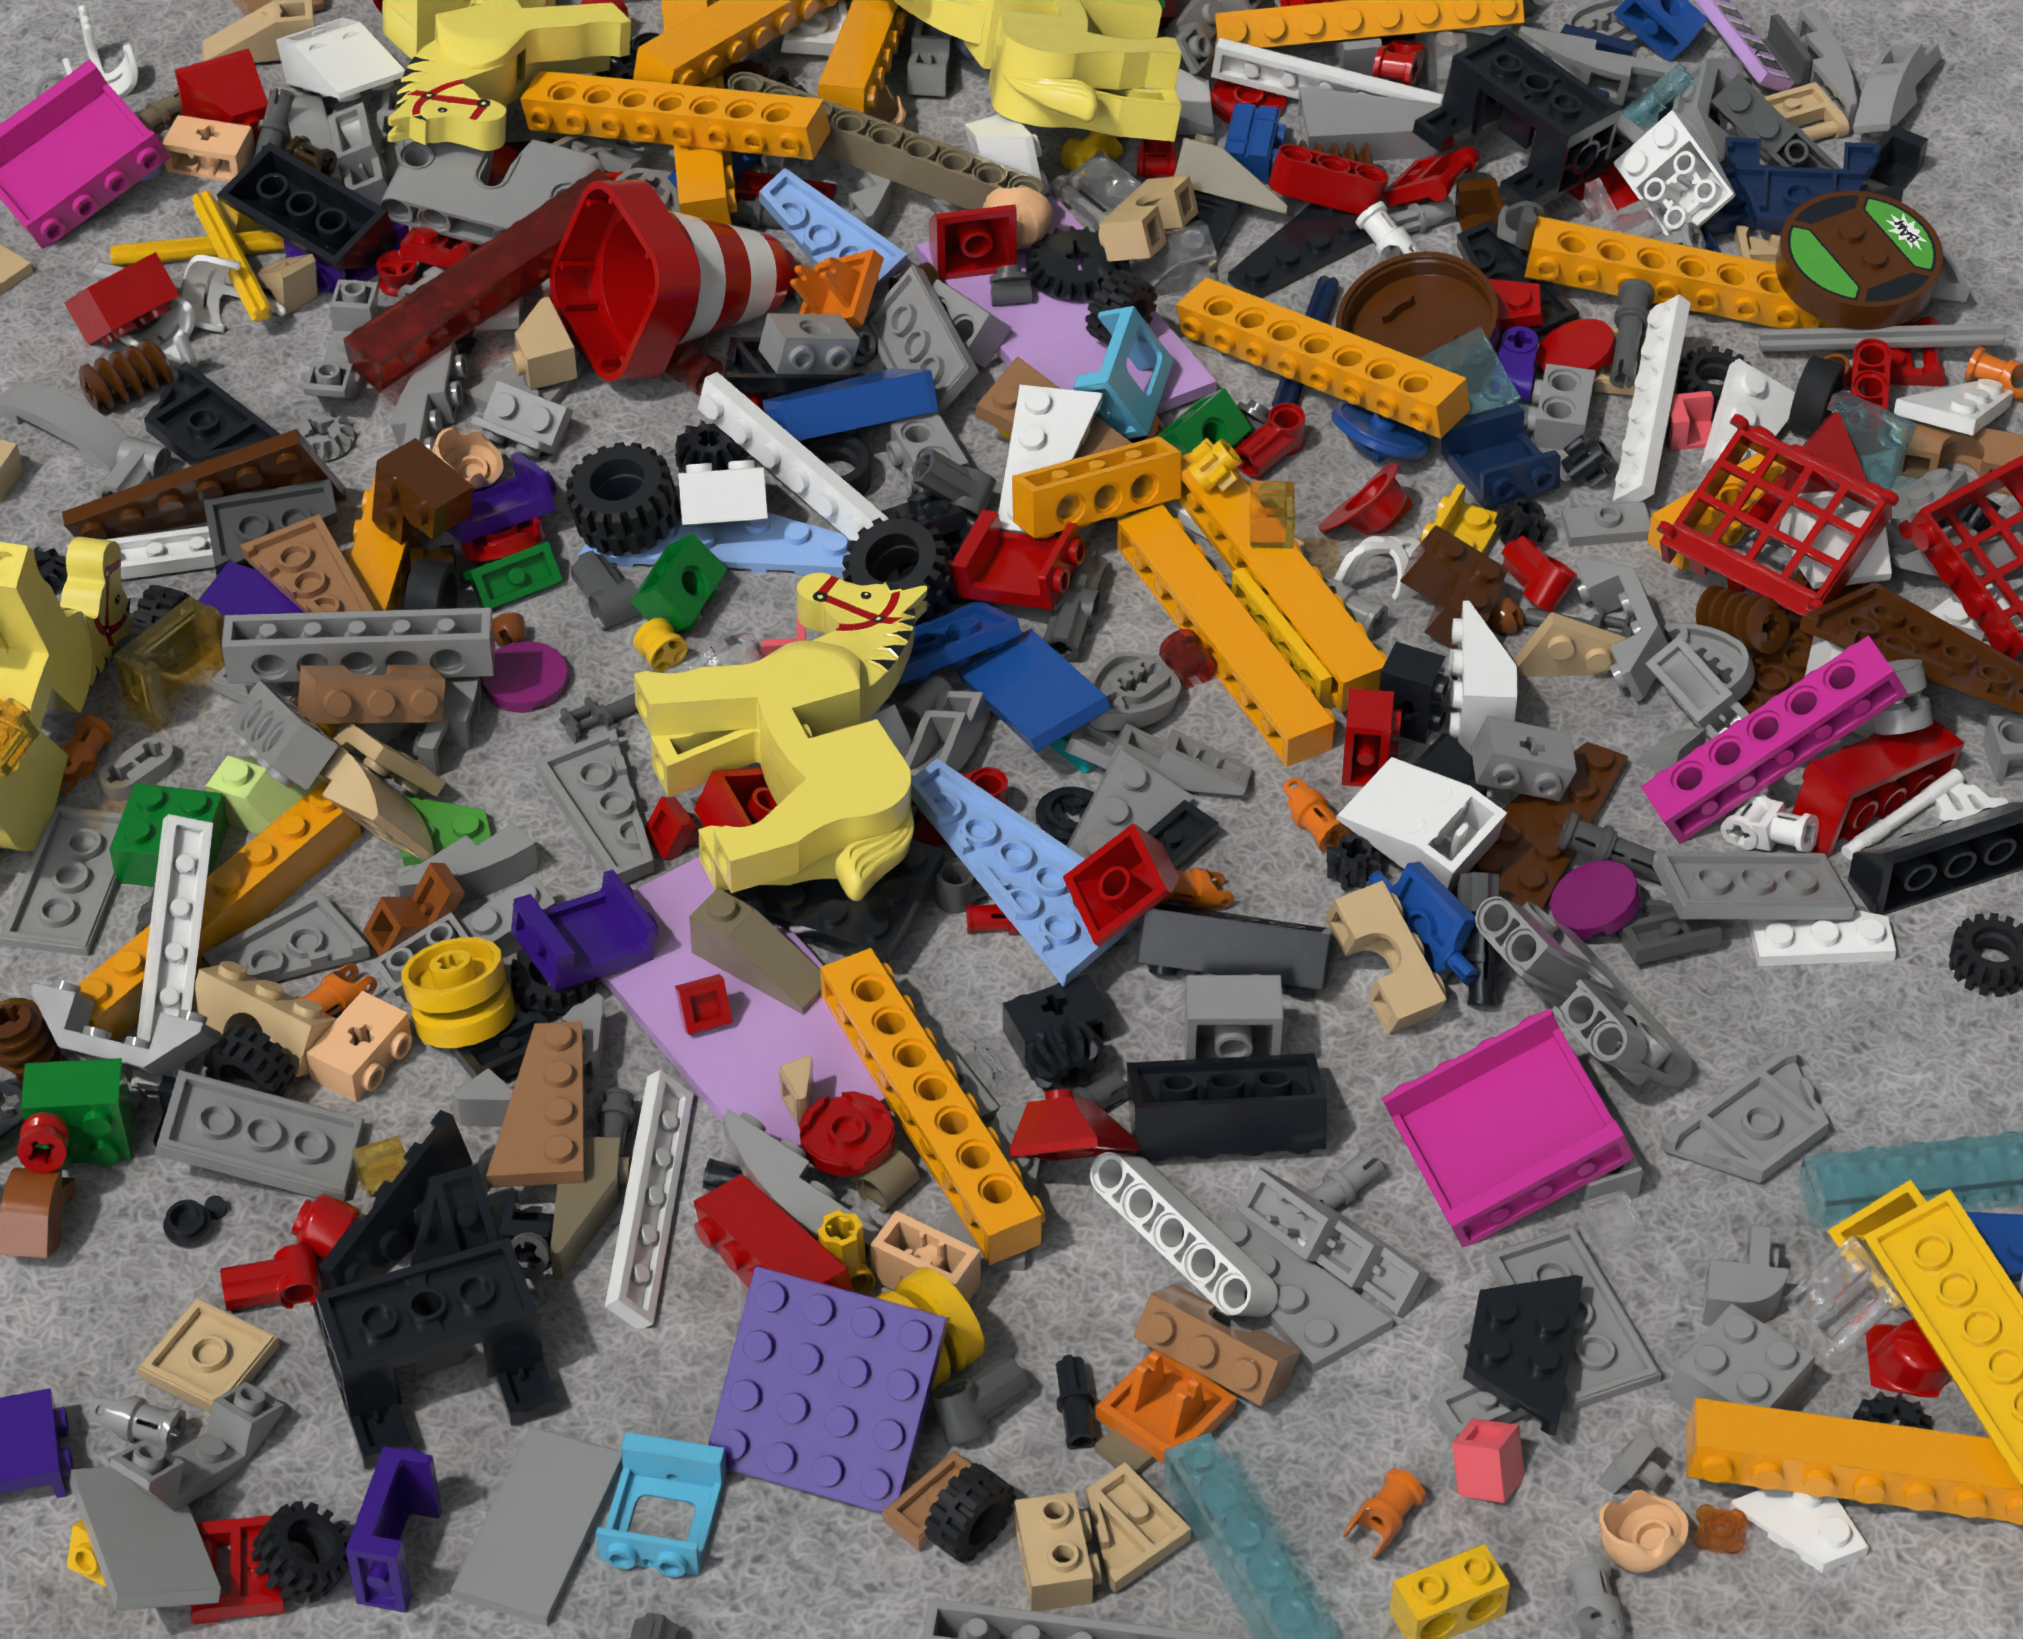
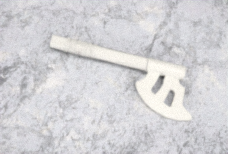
(1935, 793)

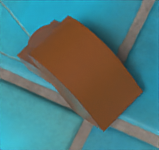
(402, 917)
(33, 1212)

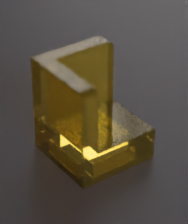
(1272, 514)
(378, 1163)

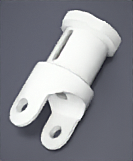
(1385, 233)

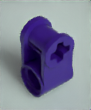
(1518, 356)

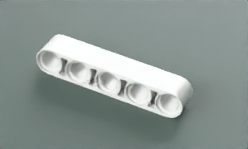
(1201, 1240)

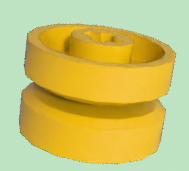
(458, 992)
(933, 1293)

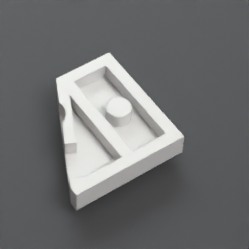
(1807, 1524)

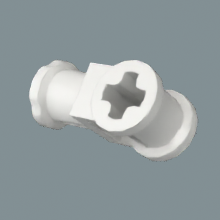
(1769, 824)

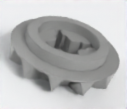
(339, 434)

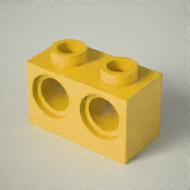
(1450, 1596)

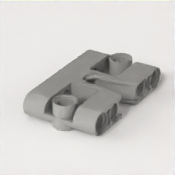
(448, 190)
(1594, 999)

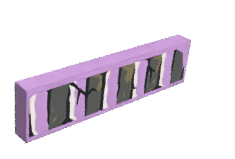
(1746, 44)

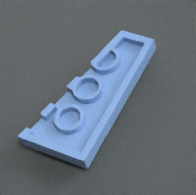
(823, 226)

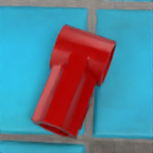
(1277, 438)
(1543, 577)
(286, 1279)

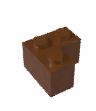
(418, 493)
(1452, 573)

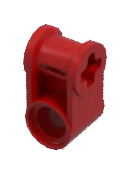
(1399, 62)
(1156, 159)

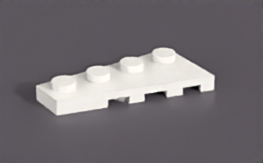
(1045, 432)

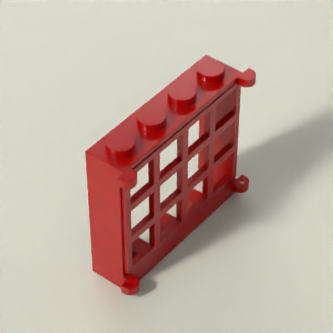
(1954, 569)
(1742, 570)

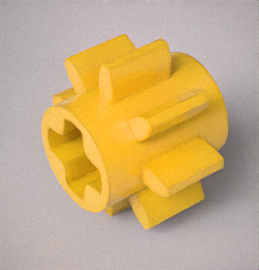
(1215, 464)

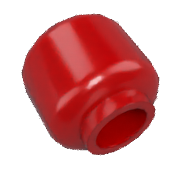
(323, 1223)

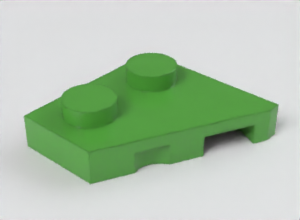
(448, 824)

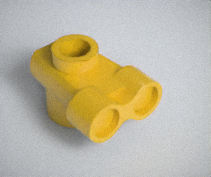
(1078, 151)

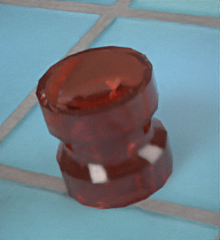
(692, 366)
(1185, 652)

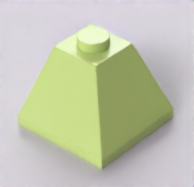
(252, 795)

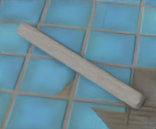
(1896, 337)

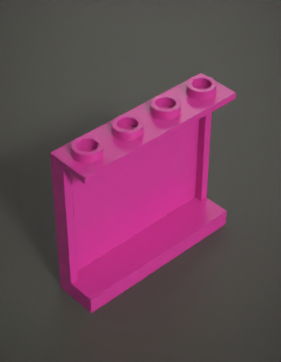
(72, 154)
(1507, 1128)

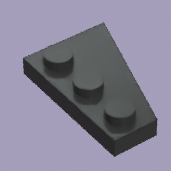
(253, 514)

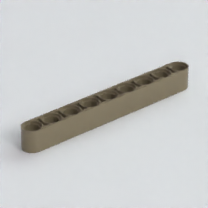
(901, 153)

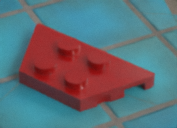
(1828, 444)

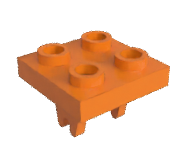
(839, 286)
(1164, 1405)

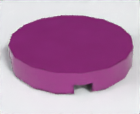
(526, 677)
(1596, 898)

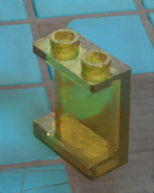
(168, 658)

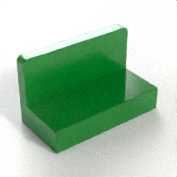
(513, 576)

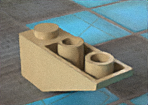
(261, 29)

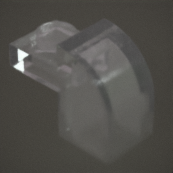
(1633, 219)

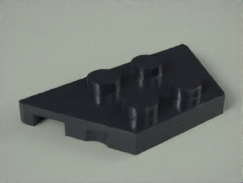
(752, 373)
(202, 419)
(1524, 1345)

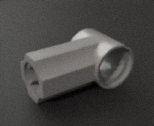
(135, 464)

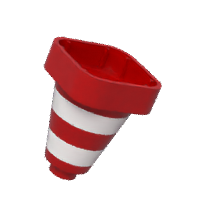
(651, 278)

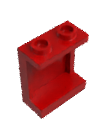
(1015, 565)

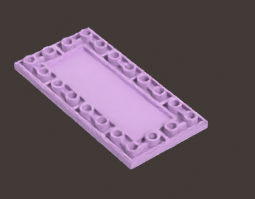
(1054, 336)
(738, 1061)

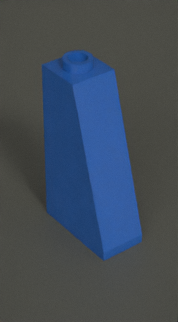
(854, 403)

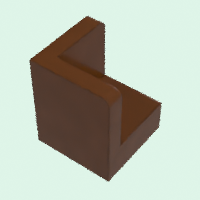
(1477, 202)

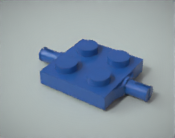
(1436, 919)

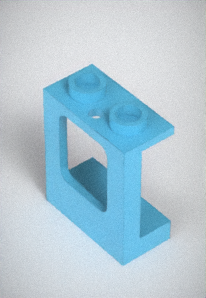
(1124, 402)
(671, 1472)

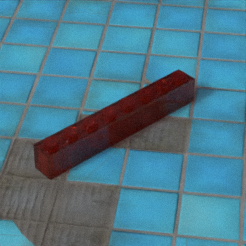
(464, 293)

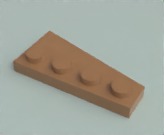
(1000, 403)
(307, 567)
(545, 1116)

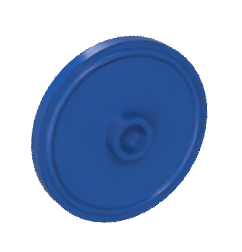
(1379, 435)

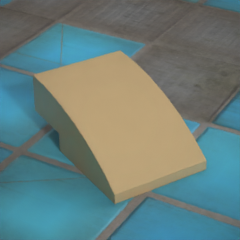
(375, 804)

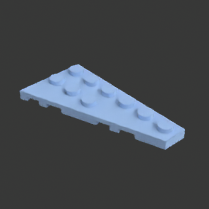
(754, 545)
(1014, 865)

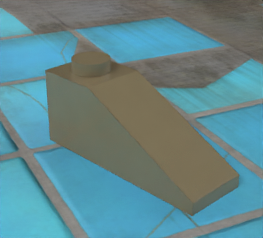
(1222, 175)
(753, 950)
(586, 1206)

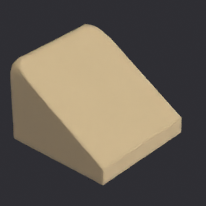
(797, 1086)

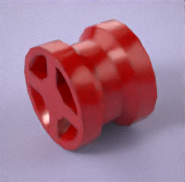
(395, 272)
(47, 1130)

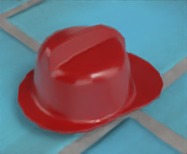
(1374, 507)
(1904, 1361)

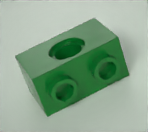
(1210, 417)
(680, 584)

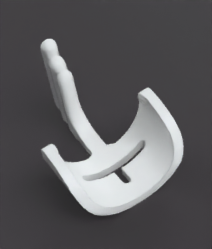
(124, 76)
(199, 271)
(173, 325)
(1374, 546)

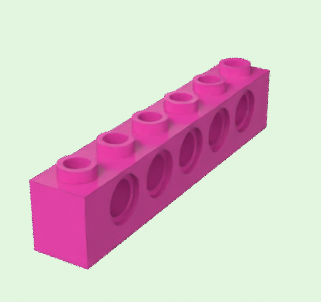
(1774, 739)

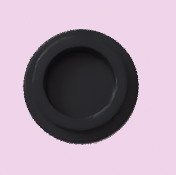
(187, 1223)

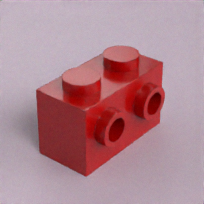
(1368, 735)

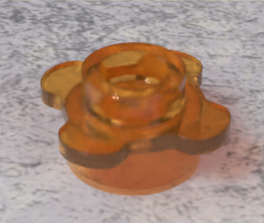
(1715, 1540)

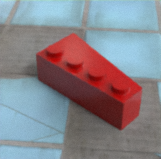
(1872, 780)
(755, 1231)

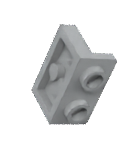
(524, 418)

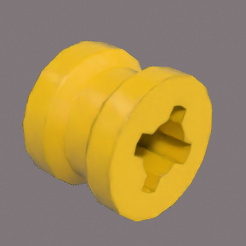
(660, 644)

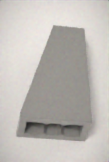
(1362, 119)

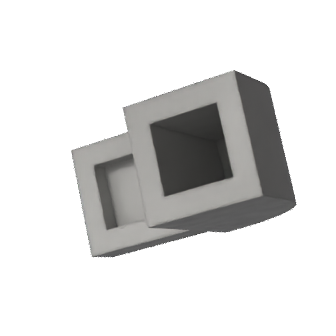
(1751, 1286)

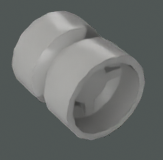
(1911, 711)

